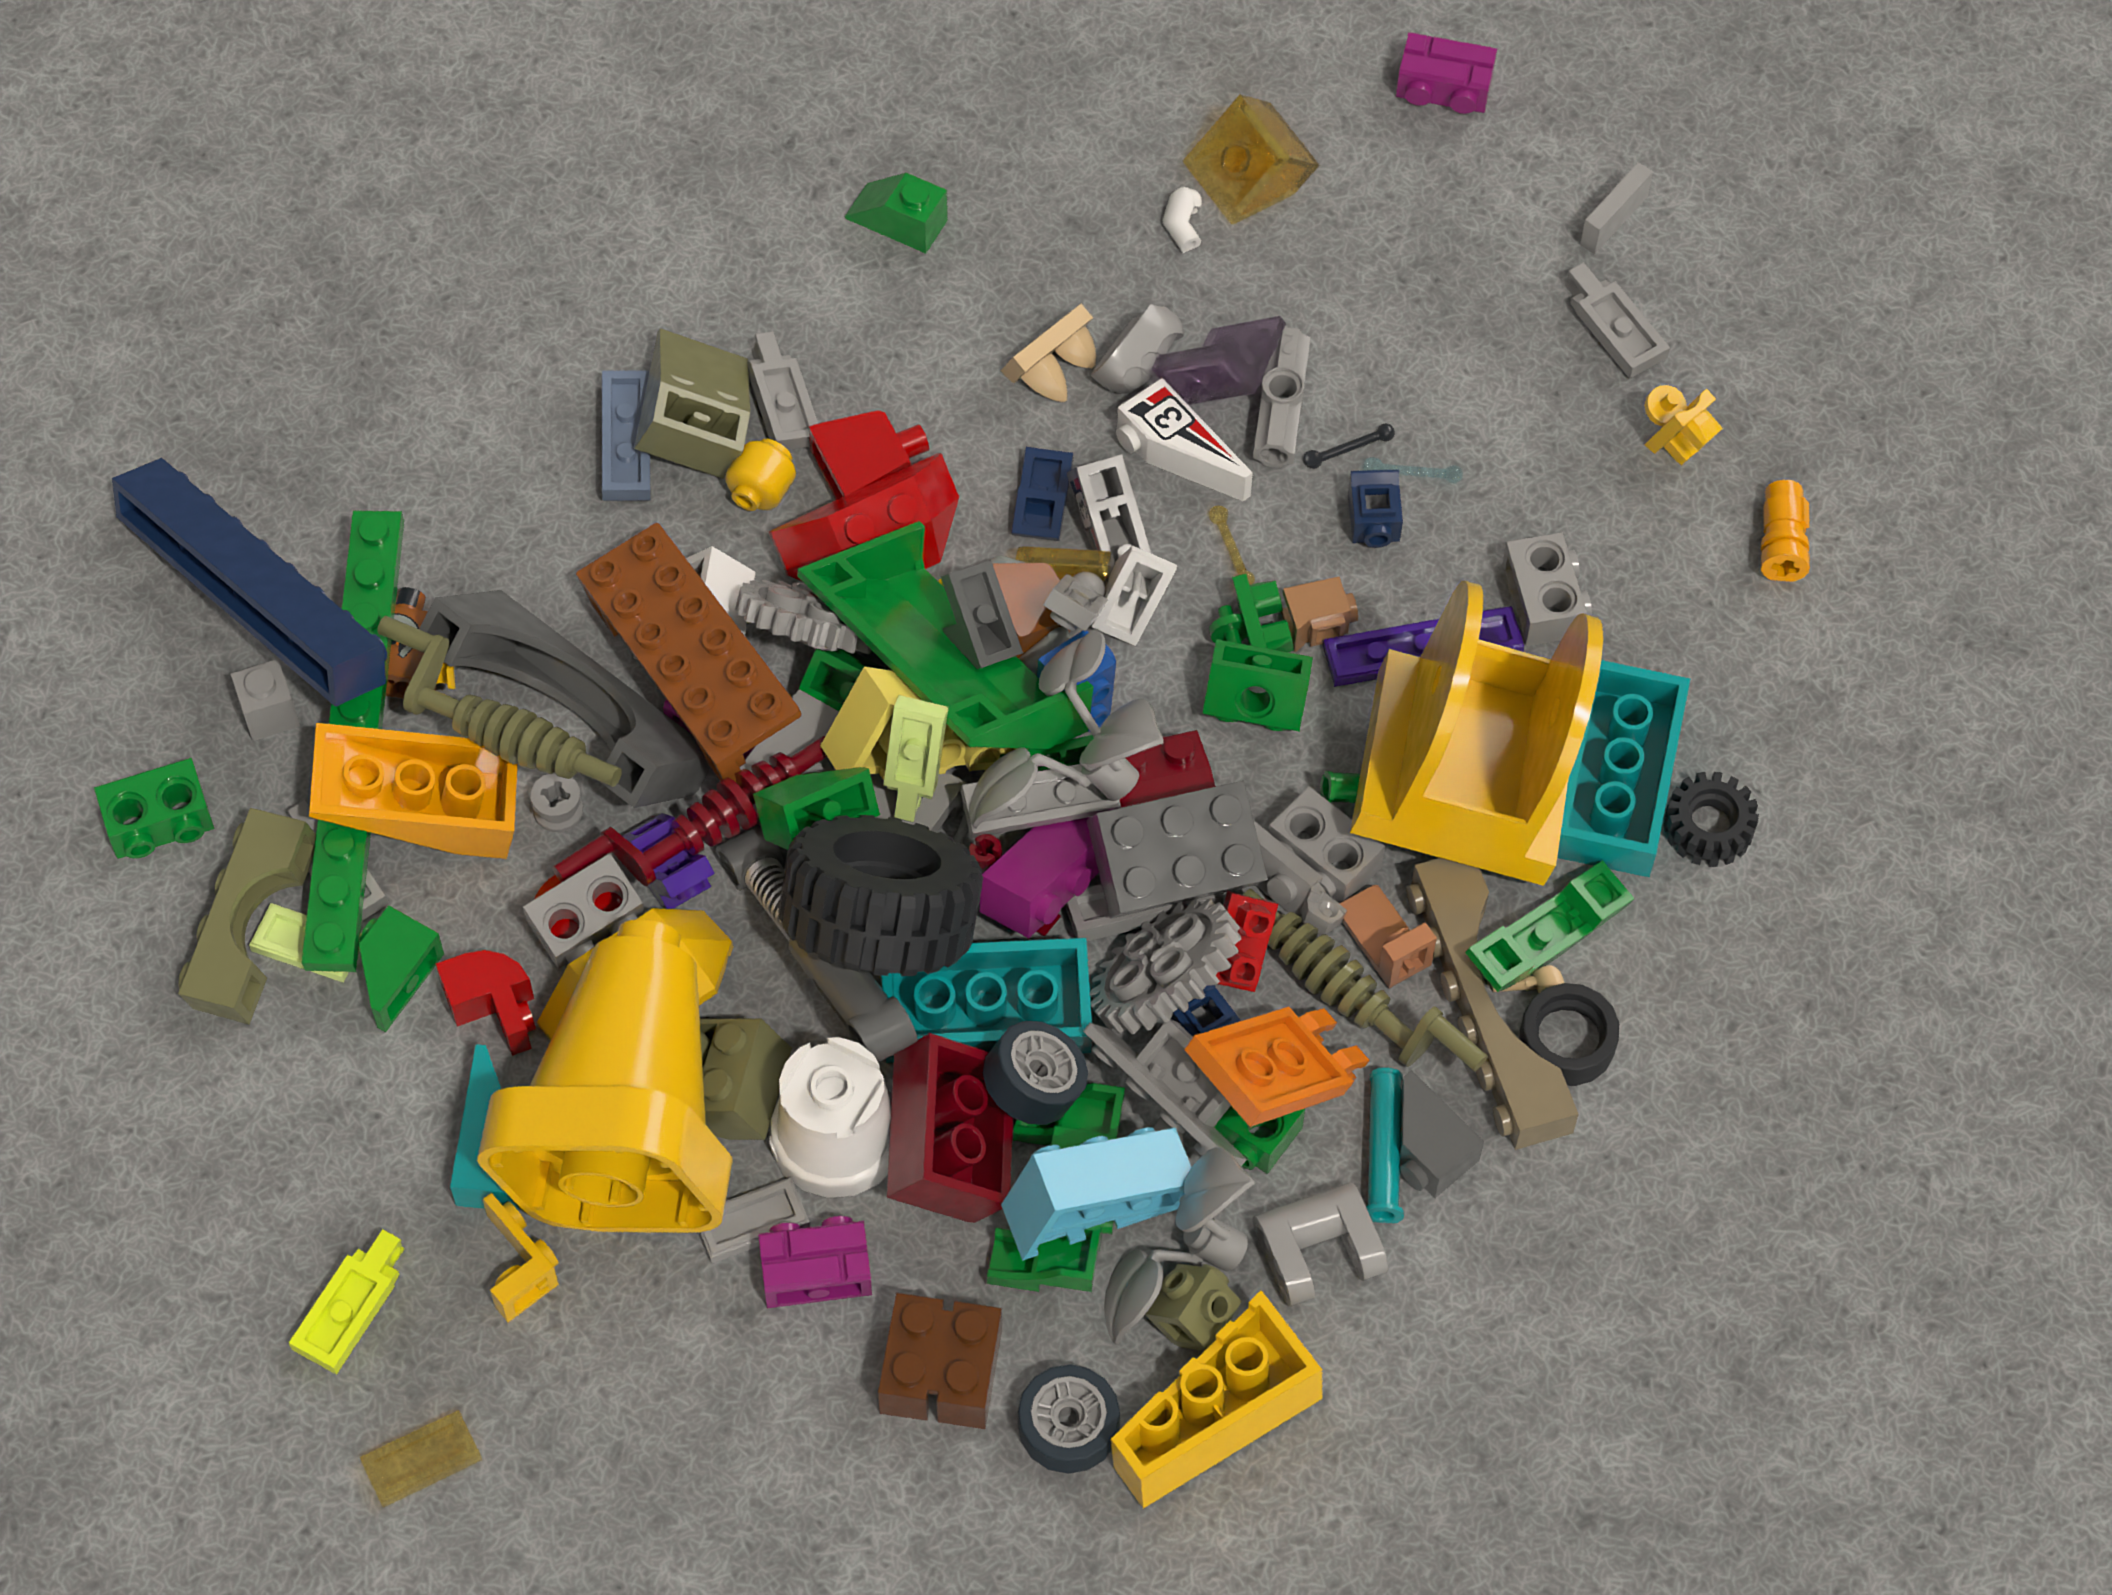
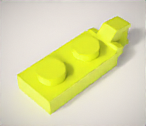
(348, 1304)

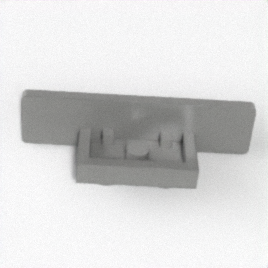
(1172, 1080)

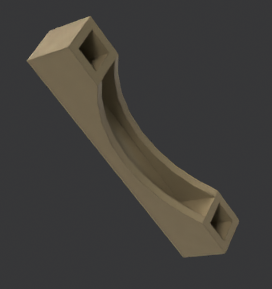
(1527, 1089)

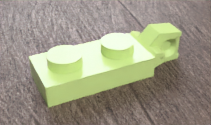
(914, 753)

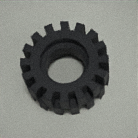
(1717, 794)

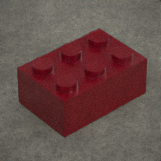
(947, 1132)

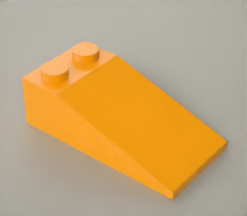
(415, 788)

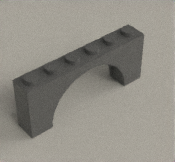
(501, 636)

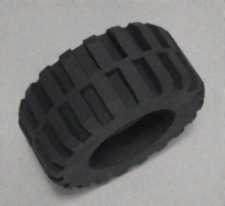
(880, 895)

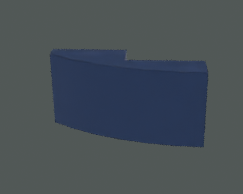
(1042, 494)

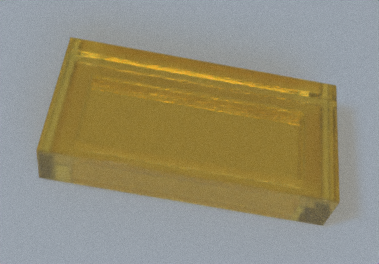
(420, 1458)

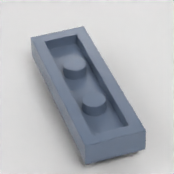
(623, 467)

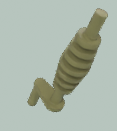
(500, 728)
(1330, 968)

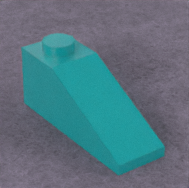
(468, 1179)

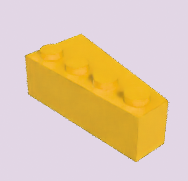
(1218, 1404)

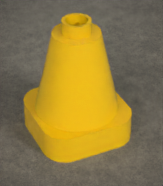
(617, 1104)

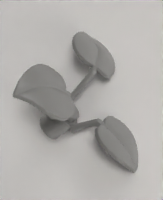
(1104, 760)
(1208, 1190)

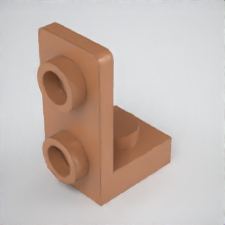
(1386, 938)

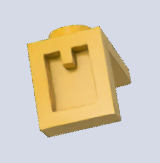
(524, 1284)

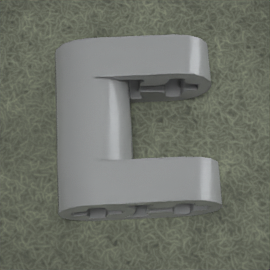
(1313, 1221)

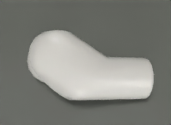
(1177, 216)

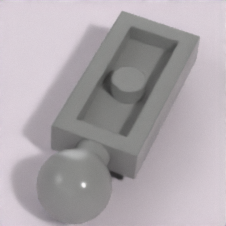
(1077, 600)

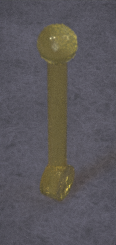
(1219, 516)

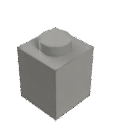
(265, 699)

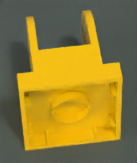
(1477, 744)

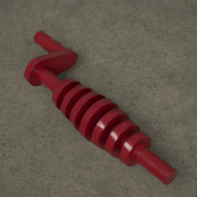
(720, 815)

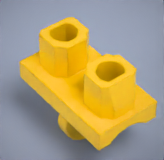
(1683, 427)

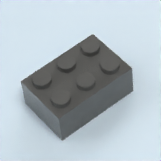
(1176, 849)

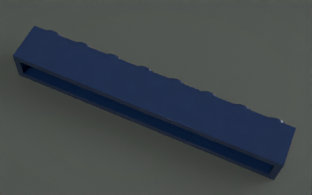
(250, 582)

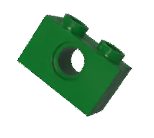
(1278, 672)

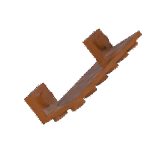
(688, 647)

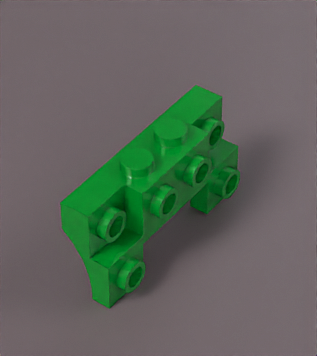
(1058, 1263)

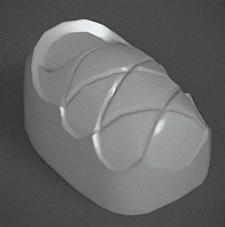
(1135, 350)

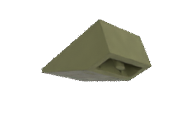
(695, 404)
(741, 1076)

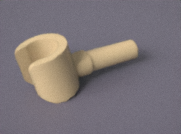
(1541, 979)

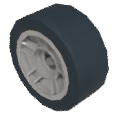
(1035, 1072)
(1054, 1396)

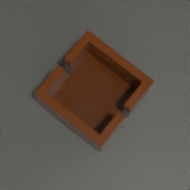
(941, 1356)

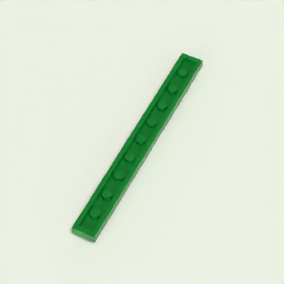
(343, 851)

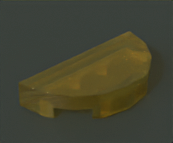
(1068, 560)

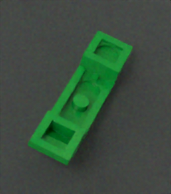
(1551, 928)

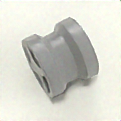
(564, 812)

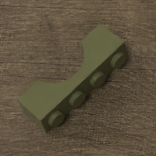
(267, 857)

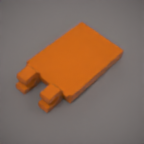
(1275, 1063)

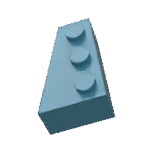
(1095, 1184)

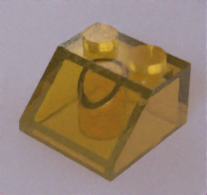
(1250, 159)

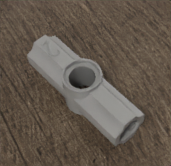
(1281, 416)

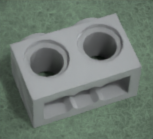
(1537, 590)
(1329, 844)
(575, 901)

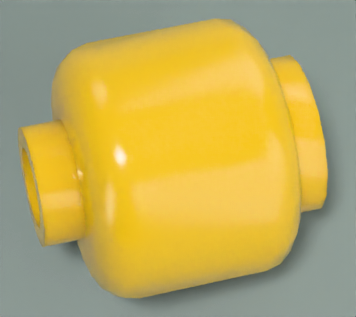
(761, 475)

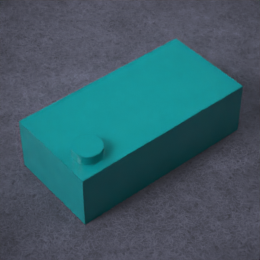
(1624, 769)
(998, 988)

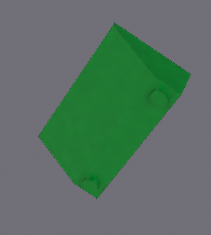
(901, 617)

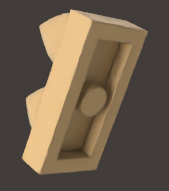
(1039, 366)

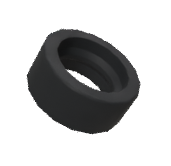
(1586, 1002)

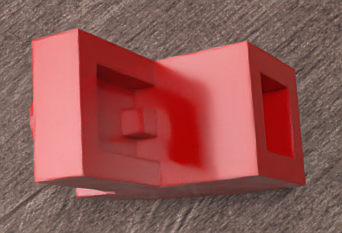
(490, 984)

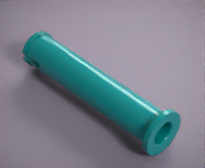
(1384, 1146)

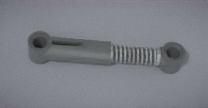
(855, 996)

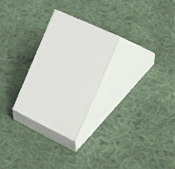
(1133, 594)

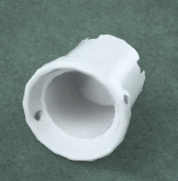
(832, 1120)

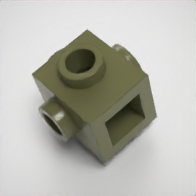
(1193, 1306)

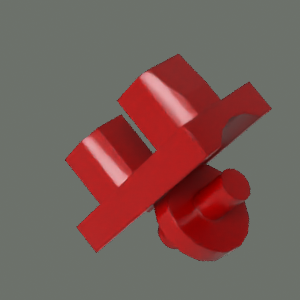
(1256, 924)

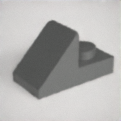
(982, 618)

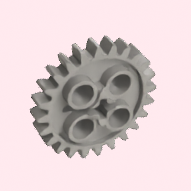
(796, 613)
(1165, 966)

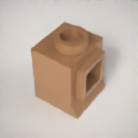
(1318, 611)

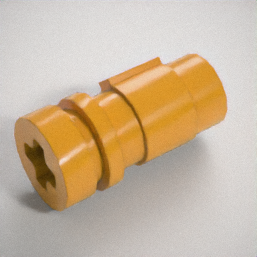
(1785, 521)

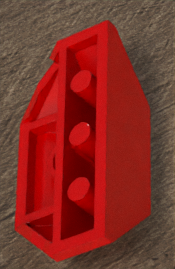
(903, 498)

